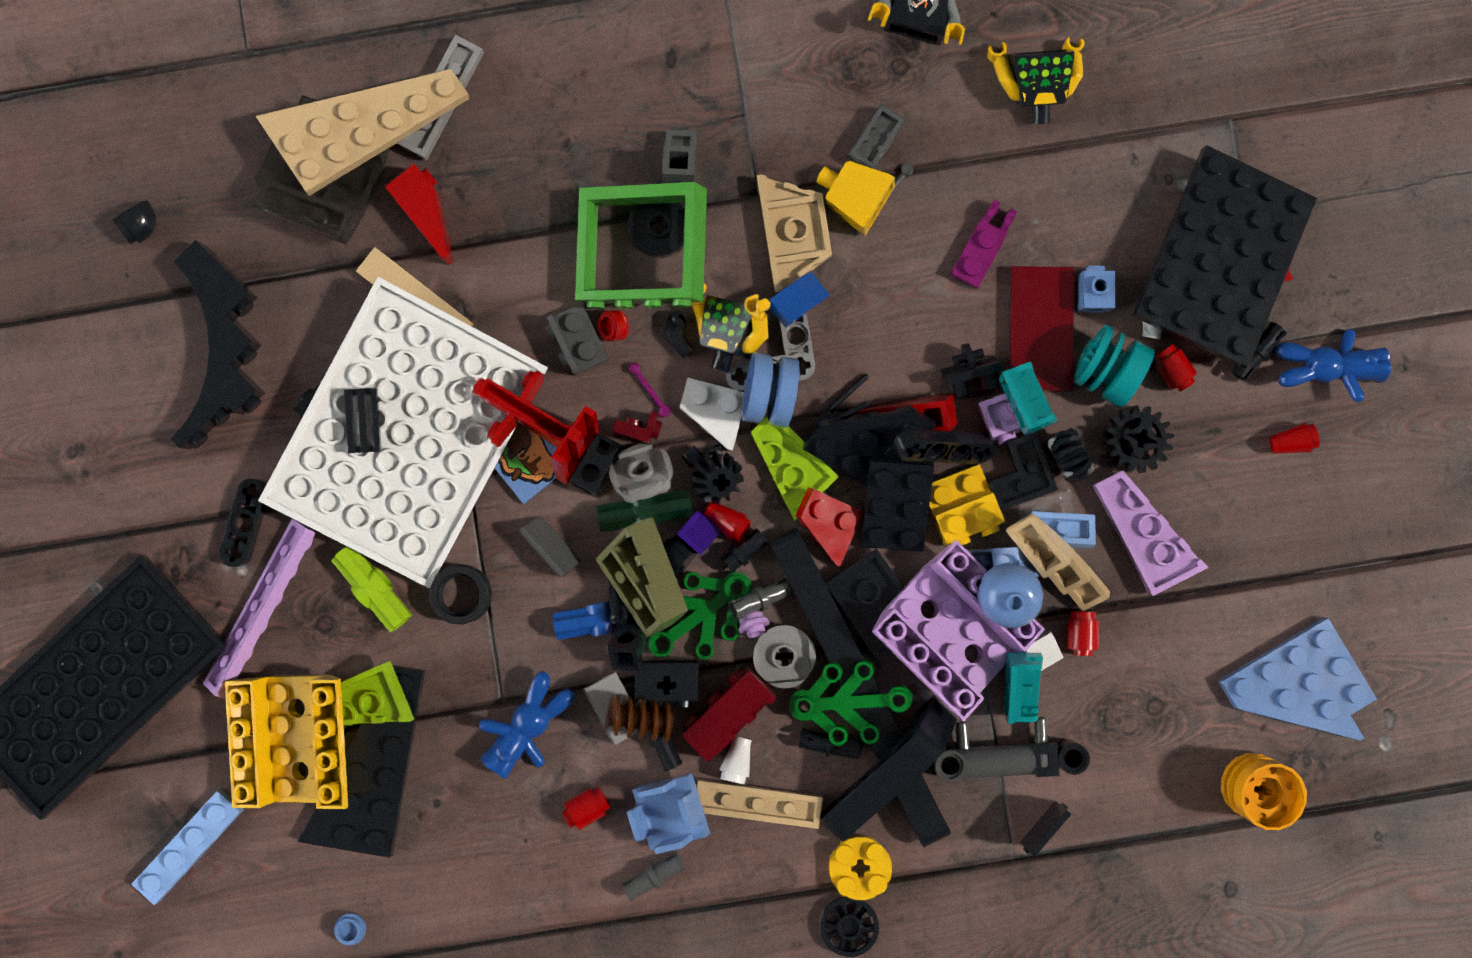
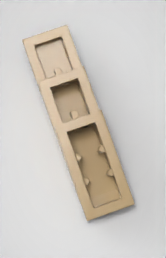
(1058, 561)

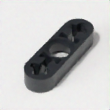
(248, 546)

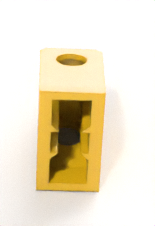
(856, 193)

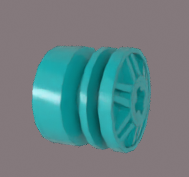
(1117, 368)

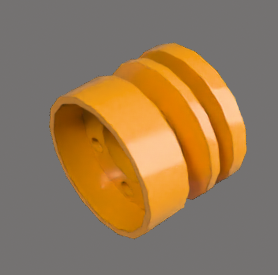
(1276, 802)

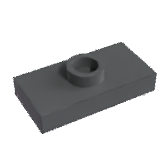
(876, 137)

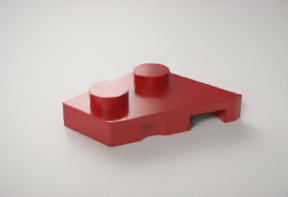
(829, 523)

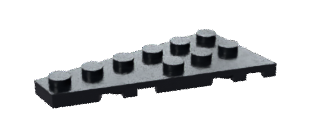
(375, 782)

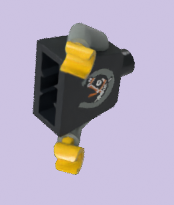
(920, 19)

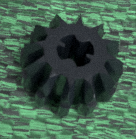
(1070, 455)
(709, 469)

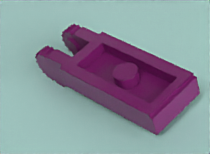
(982, 247)

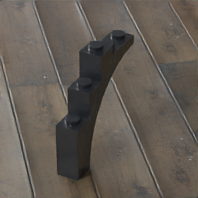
(230, 345)

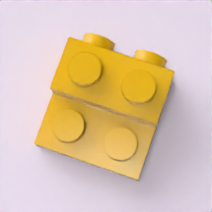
(964, 506)

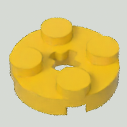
(873, 881)

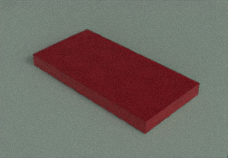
(1043, 323)

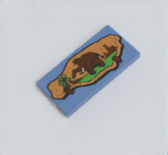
(526, 463)

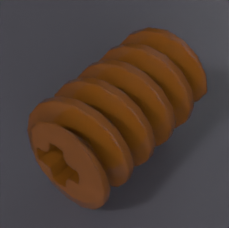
(639, 717)

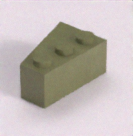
(644, 577)

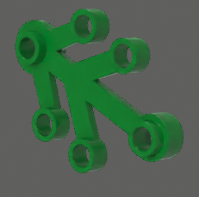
(704, 611)
(844, 703)

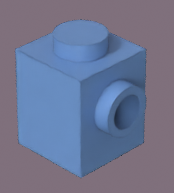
(1095, 290)

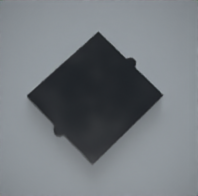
(1045, 828)

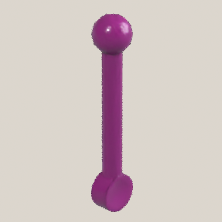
(664, 411)

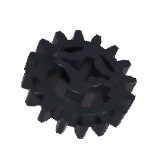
(1142, 426)

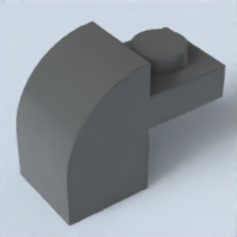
(679, 156)

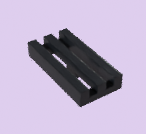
(350, 427)

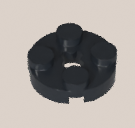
(646, 239)

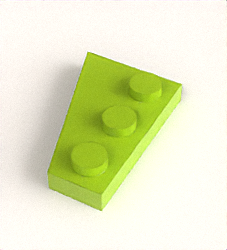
(790, 464)
(374, 697)

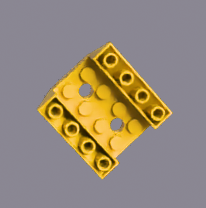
(272, 739)

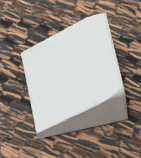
(1048, 647)

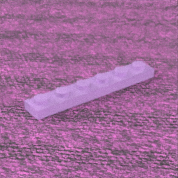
(259, 607)

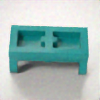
(1027, 398)
(1022, 687)

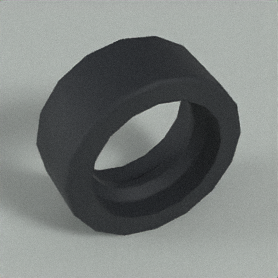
(439, 583)

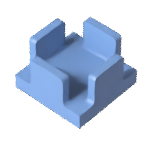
(668, 814)

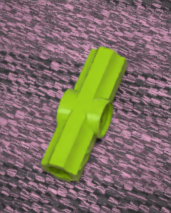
(372, 588)

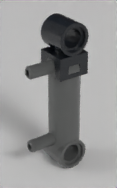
(1035, 758)

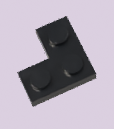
(1032, 474)

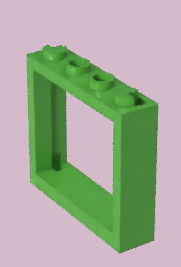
(694, 244)

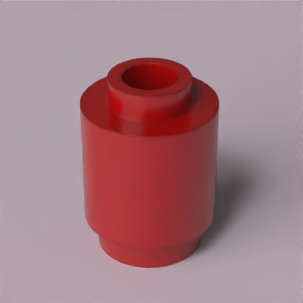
(1174, 368)
(1082, 633)
(585, 808)

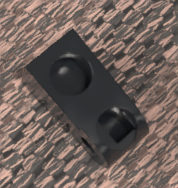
(595, 465)
(627, 646)

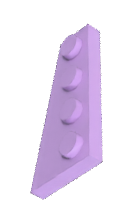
(1149, 540)

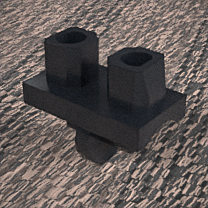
(968, 367)

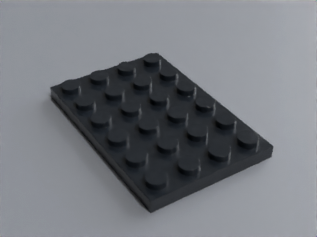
(1224, 257)

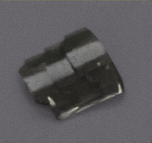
(330, 211)

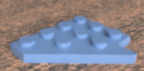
(1304, 682)

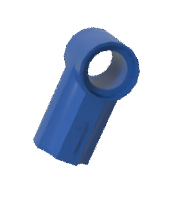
(592, 621)

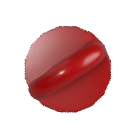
(613, 325)

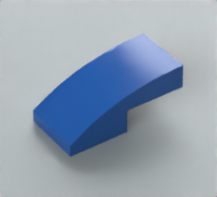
(798, 299)

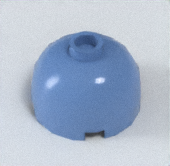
(1010, 595)

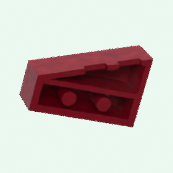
(727, 712)

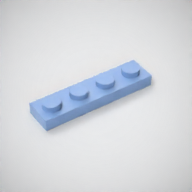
(187, 847)

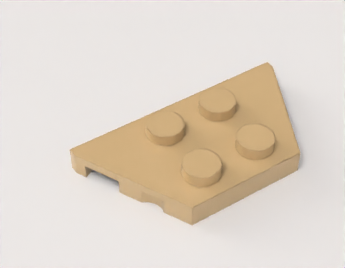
(793, 230)

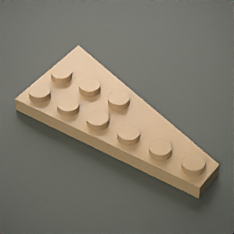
(345, 131)

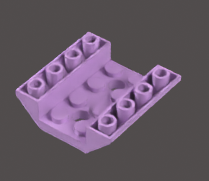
(937, 645)

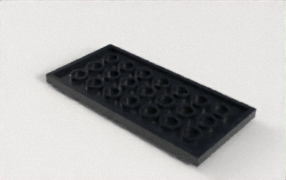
(99, 684)

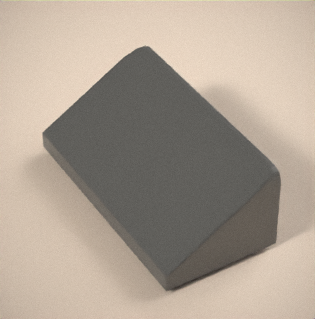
(550, 546)

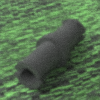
(760, 598)
(653, 876)

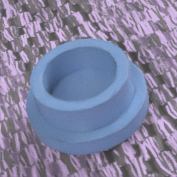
(350, 929)

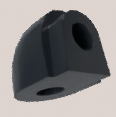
(137, 222)
(679, 554)

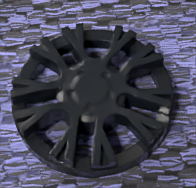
(849, 927)

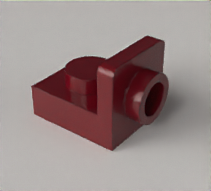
(632, 429)

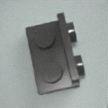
(577, 340)

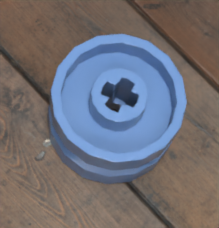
(770, 389)

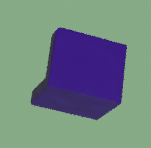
(699, 532)

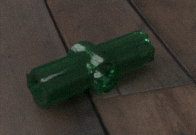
(660, 507)

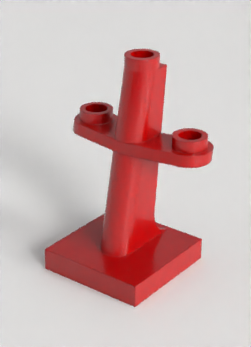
(570, 440)

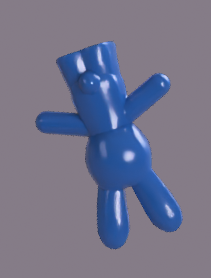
(1328, 364)
(527, 722)

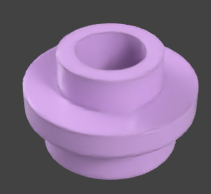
(753, 624)

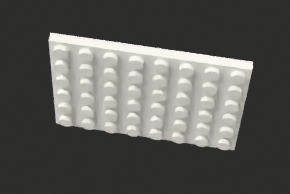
(435, 447)

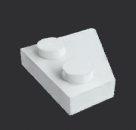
(714, 409)

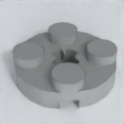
(652, 482)
(771, 669)

